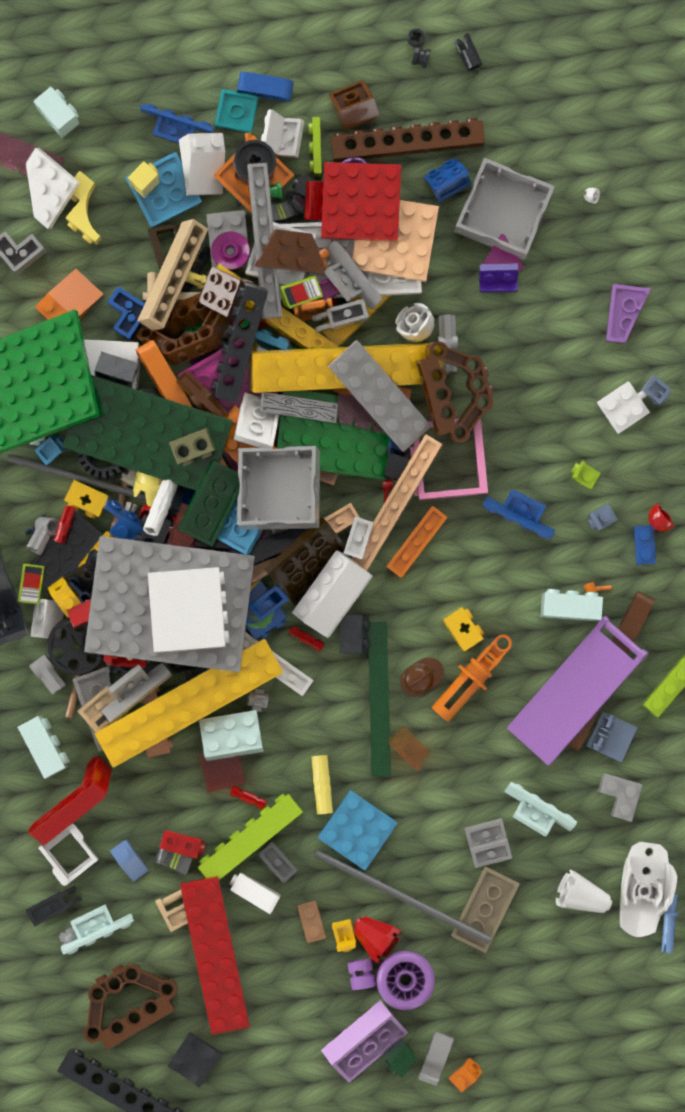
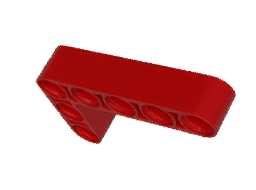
(76, 804)

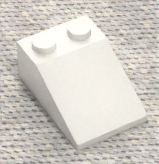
(201, 158)

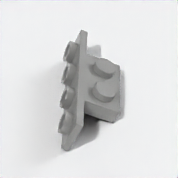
(349, 278)
(133, 688)

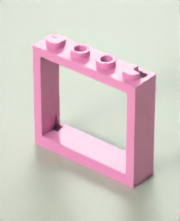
(481, 471)

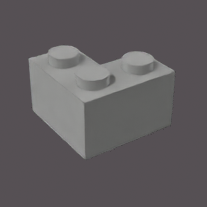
(20, 256)
(626, 795)

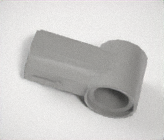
(44, 529)
(45, 671)

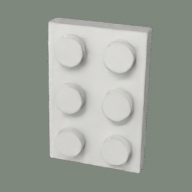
(255, 426)

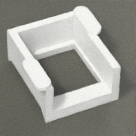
(58, 870)

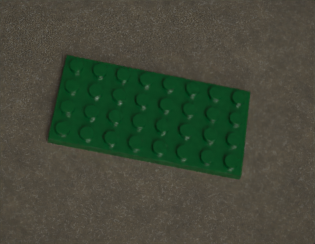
(137, 432)

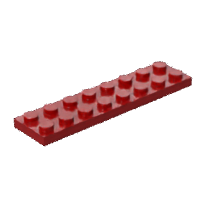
(214, 955)

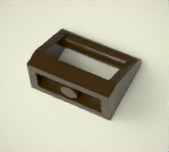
(155, 241)

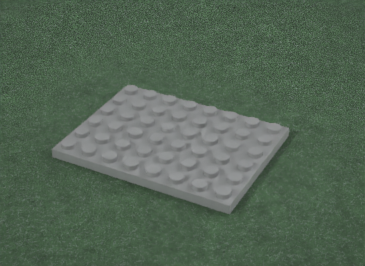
(121, 601)

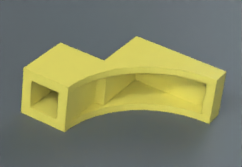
(78, 217)

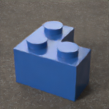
(130, 308)

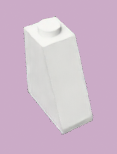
(254, 892)

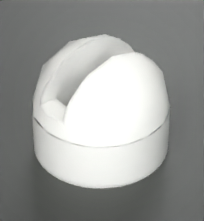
(592, 195)

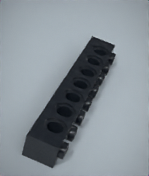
(102, 1089)

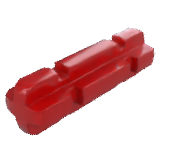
(306, 638)
(248, 797)

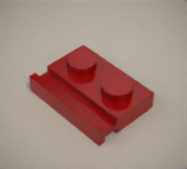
(314, 200)

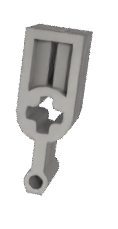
(436, 1058)

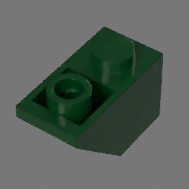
(399, 1058)

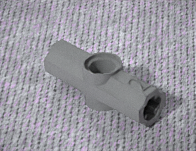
(448, 335)

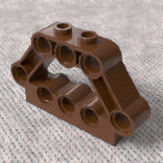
(190, 345)
(435, 405)
(145, 979)

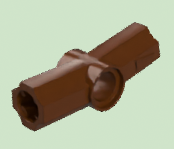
(200, 394)

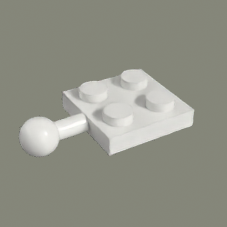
(623, 407)

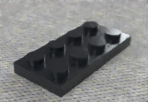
(63, 558)

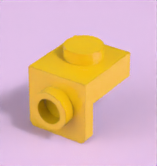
(344, 935)

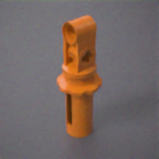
(478, 671)

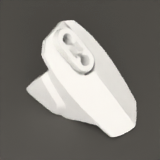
(646, 895)

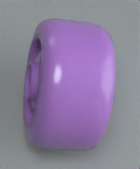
(408, 995)

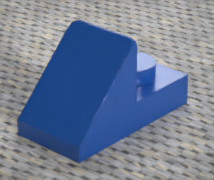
(268, 602)

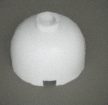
(415, 322)

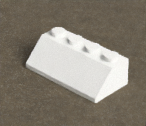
(332, 594)

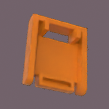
(309, 309)

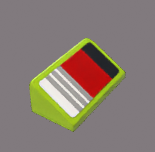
(300, 292)
(31, 583)

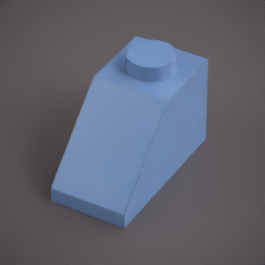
(129, 860)

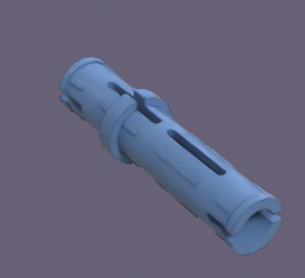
(669, 927)

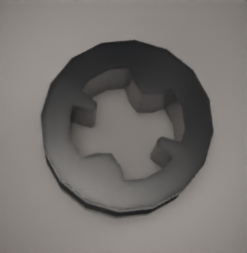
(421, 40)

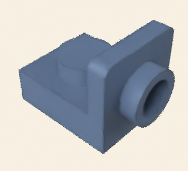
(656, 390)
(601, 518)

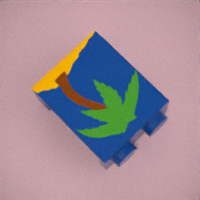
(275, 619)

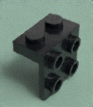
(84, 575)

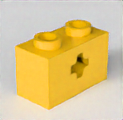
(78, 491)
(464, 640)

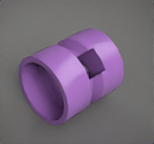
(364, 980)

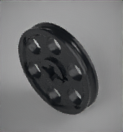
(69, 653)

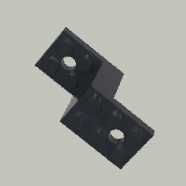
(10, 609)

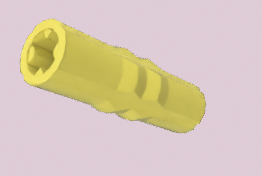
(322, 784)

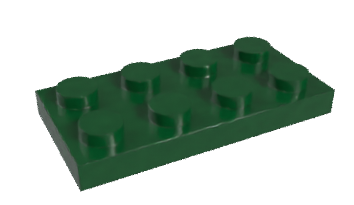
(211, 503)

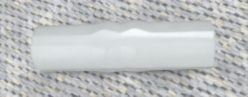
(160, 507)

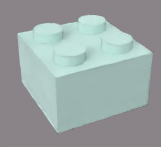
(56, 111)

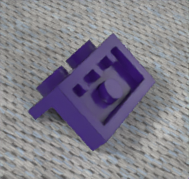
(498, 278)

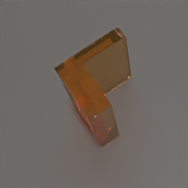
(409, 748)

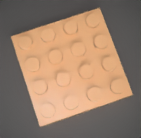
(411, 254)

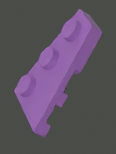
(624, 310)

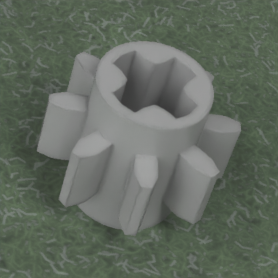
(257, 699)

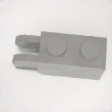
(343, 316)

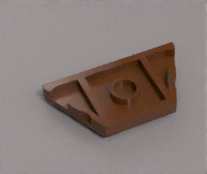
(292, 253)

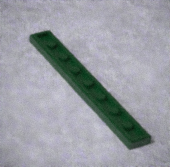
(379, 700)

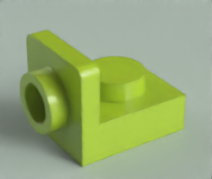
(584, 474)

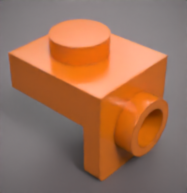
(465, 1075)

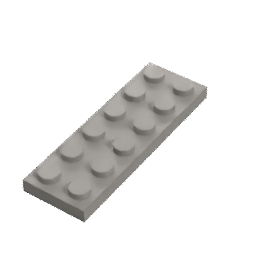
(379, 395)

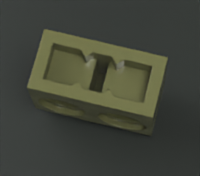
(191, 442)

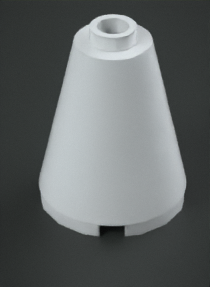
(581, 894)

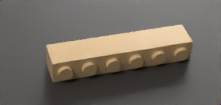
(172, 275)

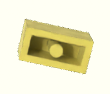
(144, 179)

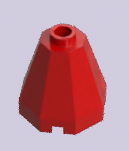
(376, 937)

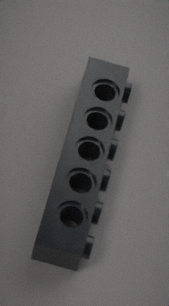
(231, 390)

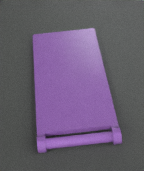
(575, 692)

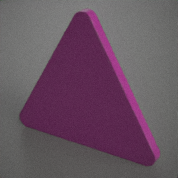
(499, 256)

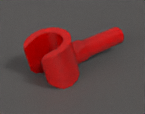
(387, 485)

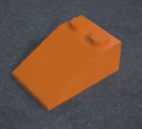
(70, 294)

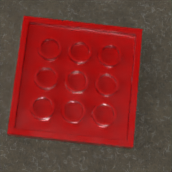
(361, 201)

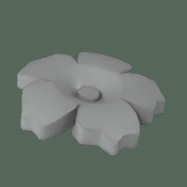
(68, 936)

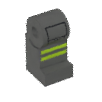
(283, 212)
(174, 860)

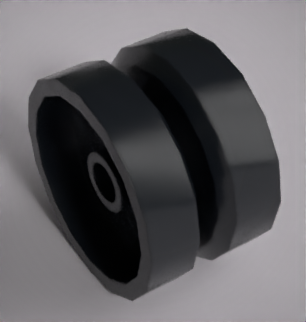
(250, 152)

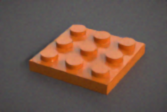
(229, 180)

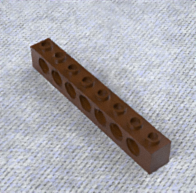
(417, 146)

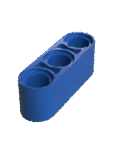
(265, 86)

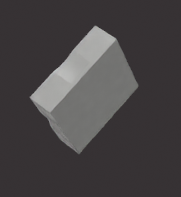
(504, 205)
(278, 488)

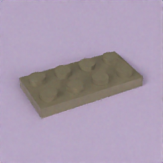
(486, 907)

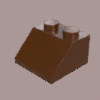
(354, 105)

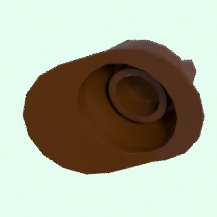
(421, 676)

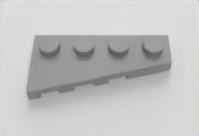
(89, 686)

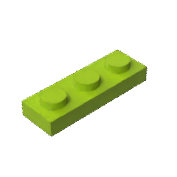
(315, 147)

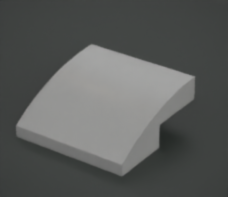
(488, 843)

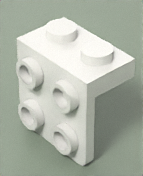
(283, 134)

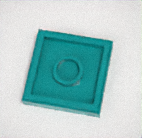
(236, 111)

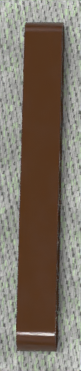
(630, 626)

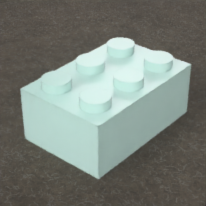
(571, 605)
(231, 735)
(44, 746)

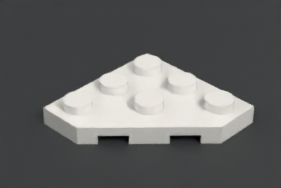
(49, 187)

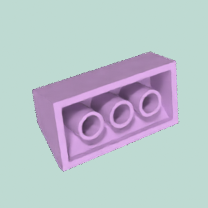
(364, 1041)

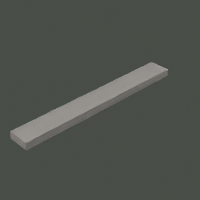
(263, 229)

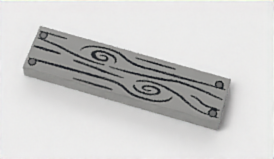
(298, 407)

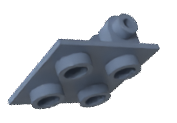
(612, 736)

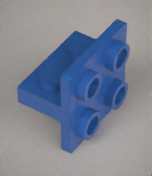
(448, 179)

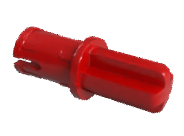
(64, 524)

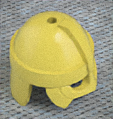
(148, 484)

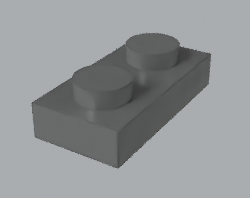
(278, 862)

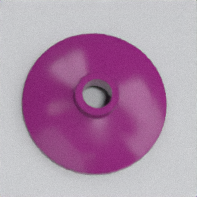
(233, 241)

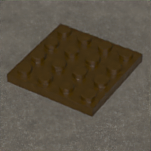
(304, 560)

